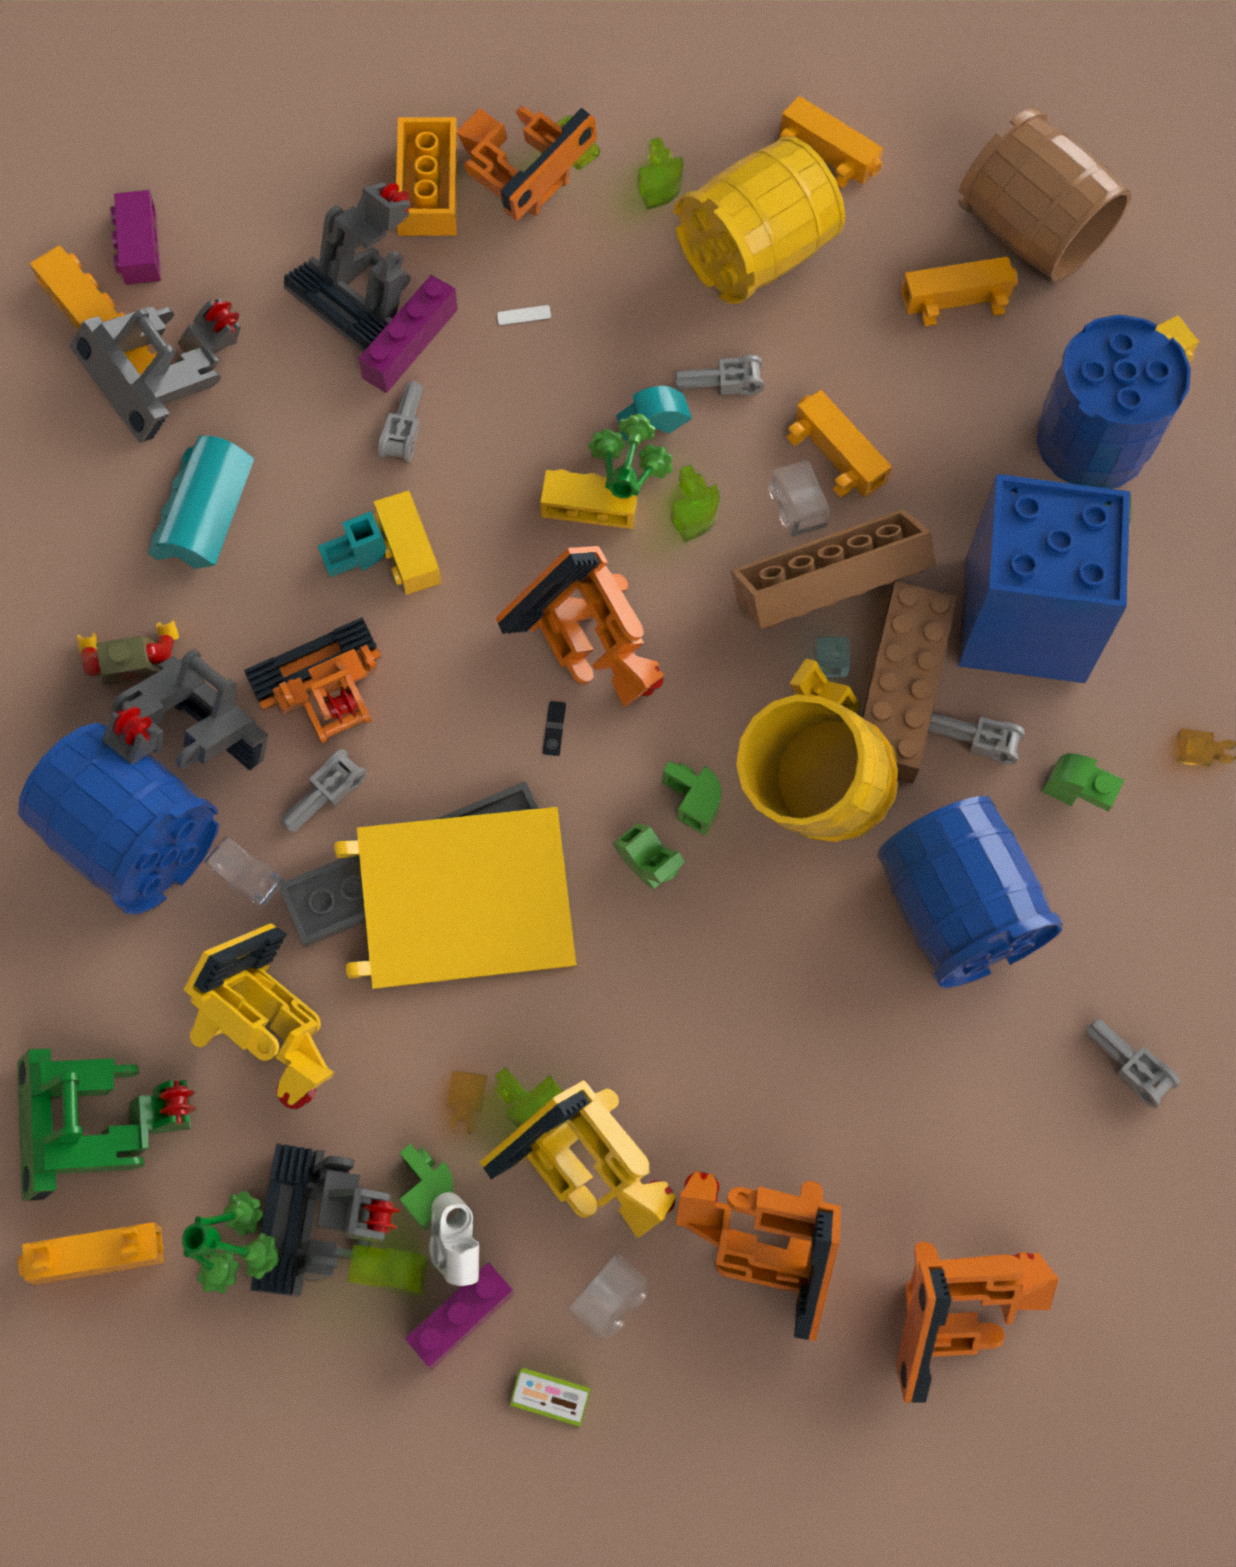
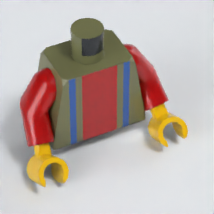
(128, 657)

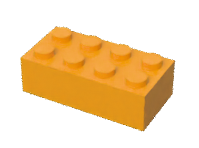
(429, 174)

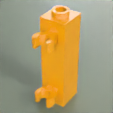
(833, 141)
(959, 286)
(841, 443)
(91, 1253)

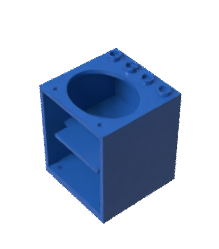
(1045, 578)

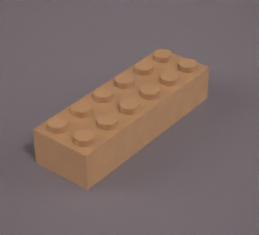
(833, 568)
(909, 671)

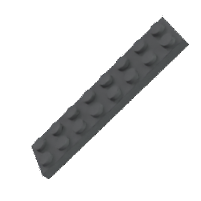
(332, 895)

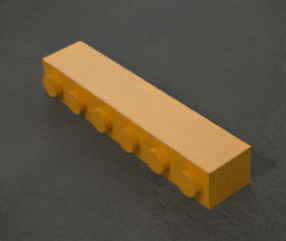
(79, 296)

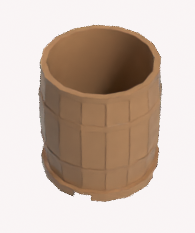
(1044, 195)

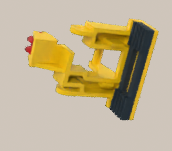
(226, 990)
(620, 1163)

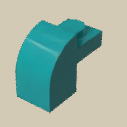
(661, 405)
(359, 547)

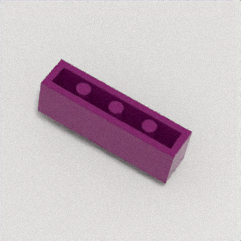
(408, 333)

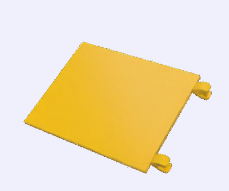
(463, 897)

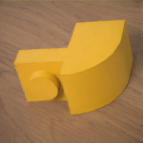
(812, 681)

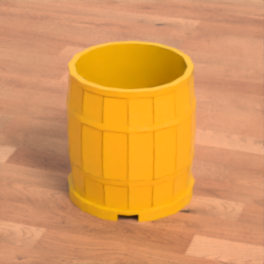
(759, 218)
(817, 768)

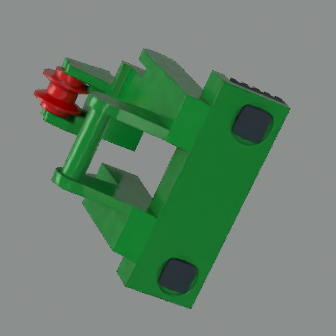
(68, 1151)

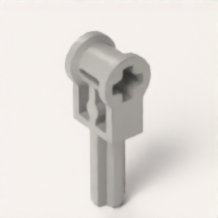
(731, 376)
(402, 428)
(986, 738)
(330, 784)
(1139, 1069)

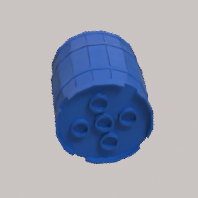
(1111, 401)
(117, 820)
(967, 890)

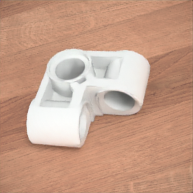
(451, 1241)

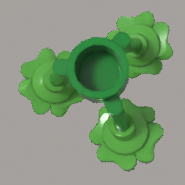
(653, 461)
(204, 1240)

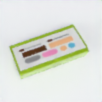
(550, 1396)

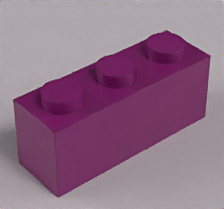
(136, 237)
(459, 1317)

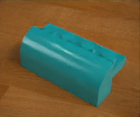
(202, 502)

